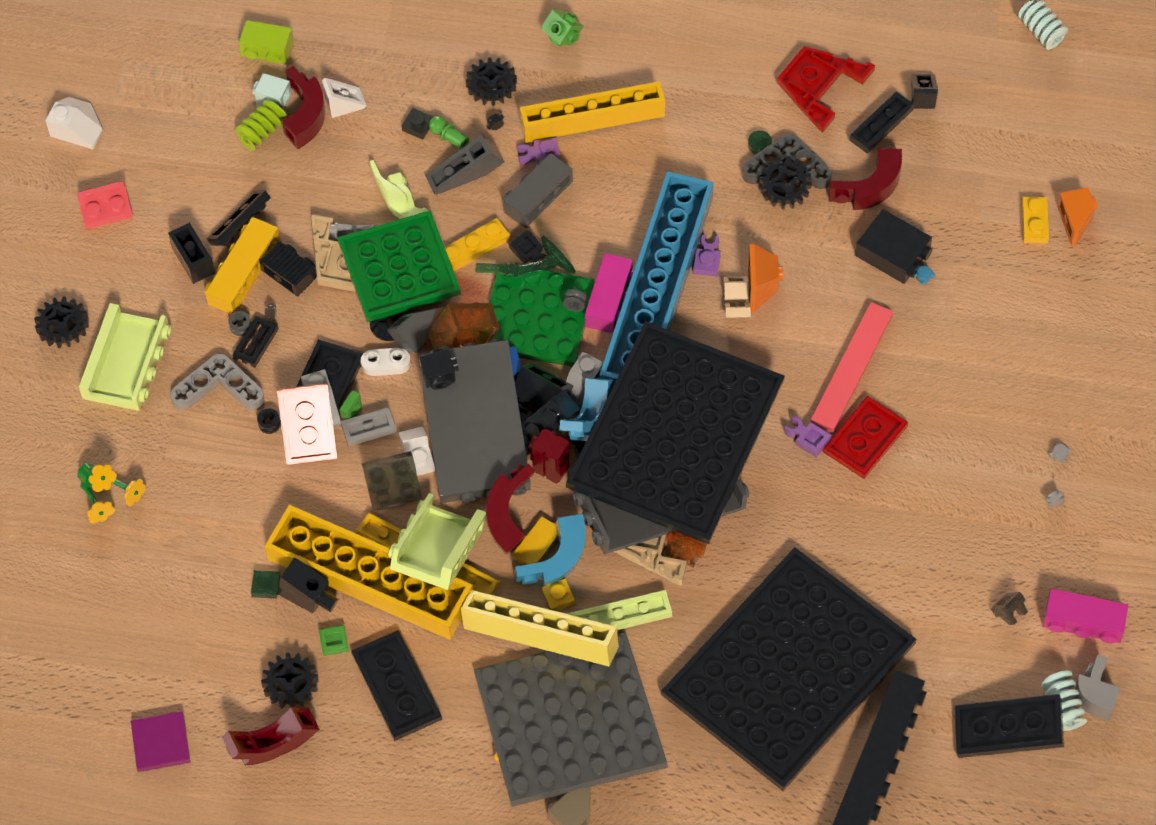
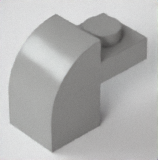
(1096, 696)

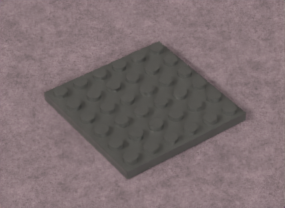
(568, 722)

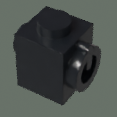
(438, 368)

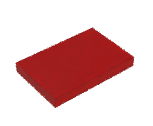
(865, 437)

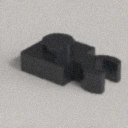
(527, 248)

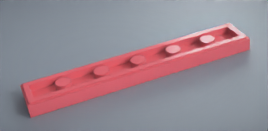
(851, 367)

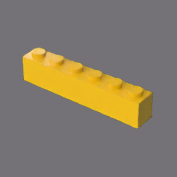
(592, 111)

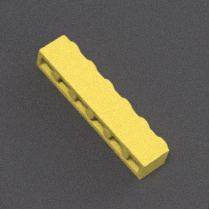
(540, 628)

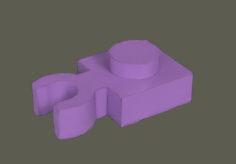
(539, 151)
(707, 258)
(809, 438)

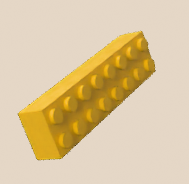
(364, 572)

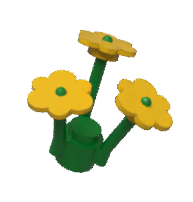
(100, 478)

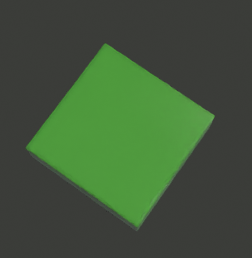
(351, 406)
(333, 640)

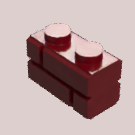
(550, 455)

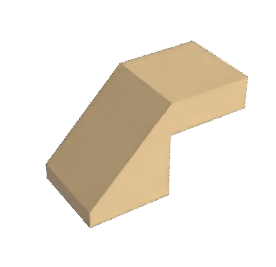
(736, 297)

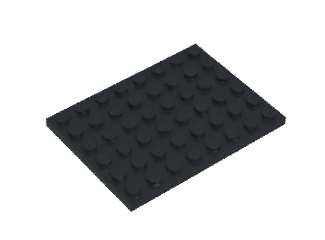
(675, 432)
(788, 668)

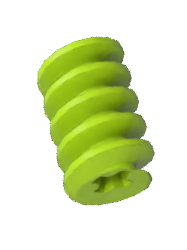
(260, 122)

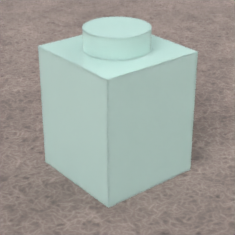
(272, 89)

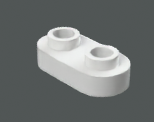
(385, 361)

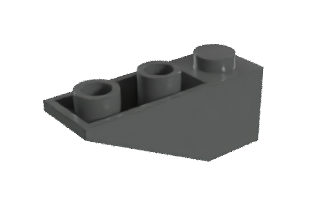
(412, 328)

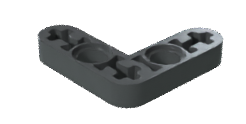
(798, 151)

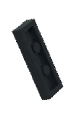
(881, 122)
(238, 218)

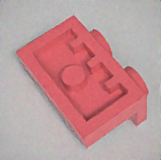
(104, 205)

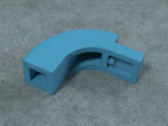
(595, 396)
(571, 538)

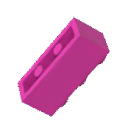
(608, 293)
(1085, 616)

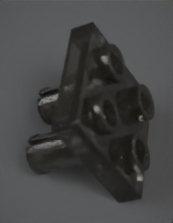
(392, 481)

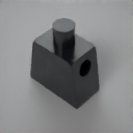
(305, 587)

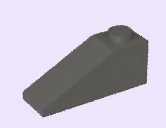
(466, 165)

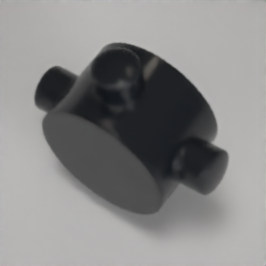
(495, 121)

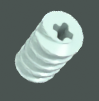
(1043, 23)
(1058, 684)

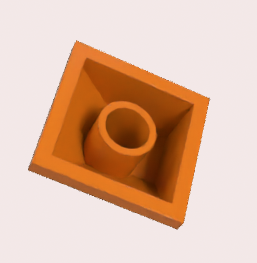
(762, 275)

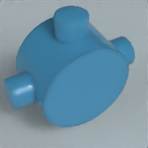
(924, 274)

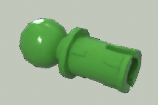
(438, 125)

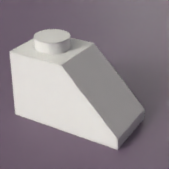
(74, 122)

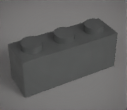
(537, 190)

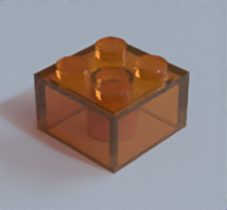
(464, 324)

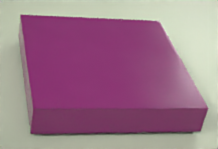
(160, 741)

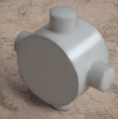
(1060, 453)
(1055, 499)

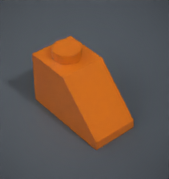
(1076, 212)

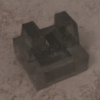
(1007, 605)

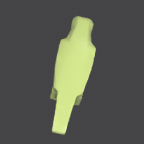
(395, 193)

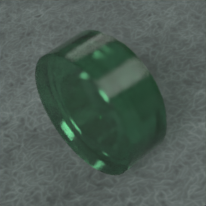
(758, 141)

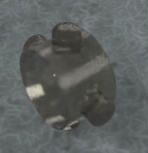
(270, 313)

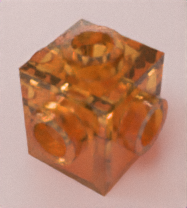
(686, 548)

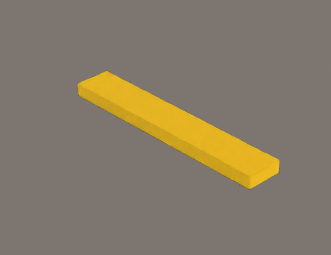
(386, 534)

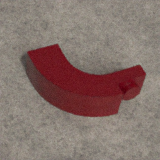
(309, 118)
(874, 189)
(498, 519)
(274, 740)

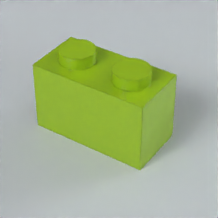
(266, 42)

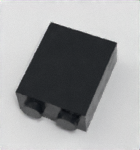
(894, 246)

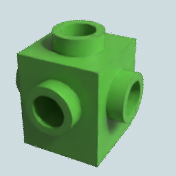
(562, 27)

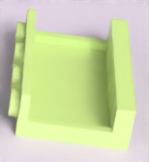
(124, 359)
(435, 543)

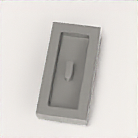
(368, 426)

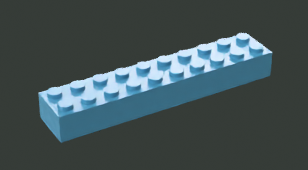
(661, 265)

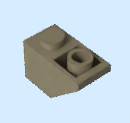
(571, 808)

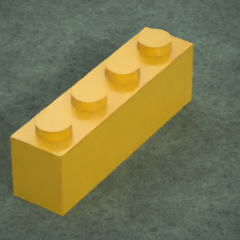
(242, 266)

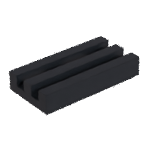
(246, 358)

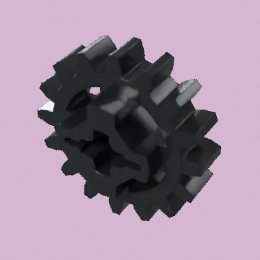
(491, 81)
(795, 179)
(61, 322)
(277, 680)

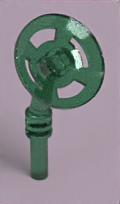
(552, 259)

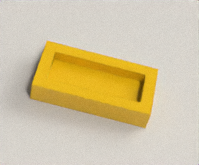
(536, 543)

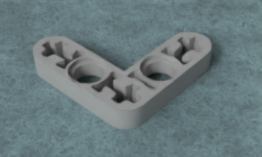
(222, 377)

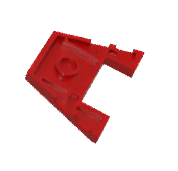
(812, 75)

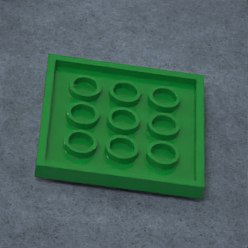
(398, 266)
(534, 315)

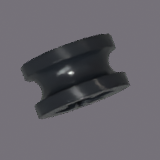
(266, 428)

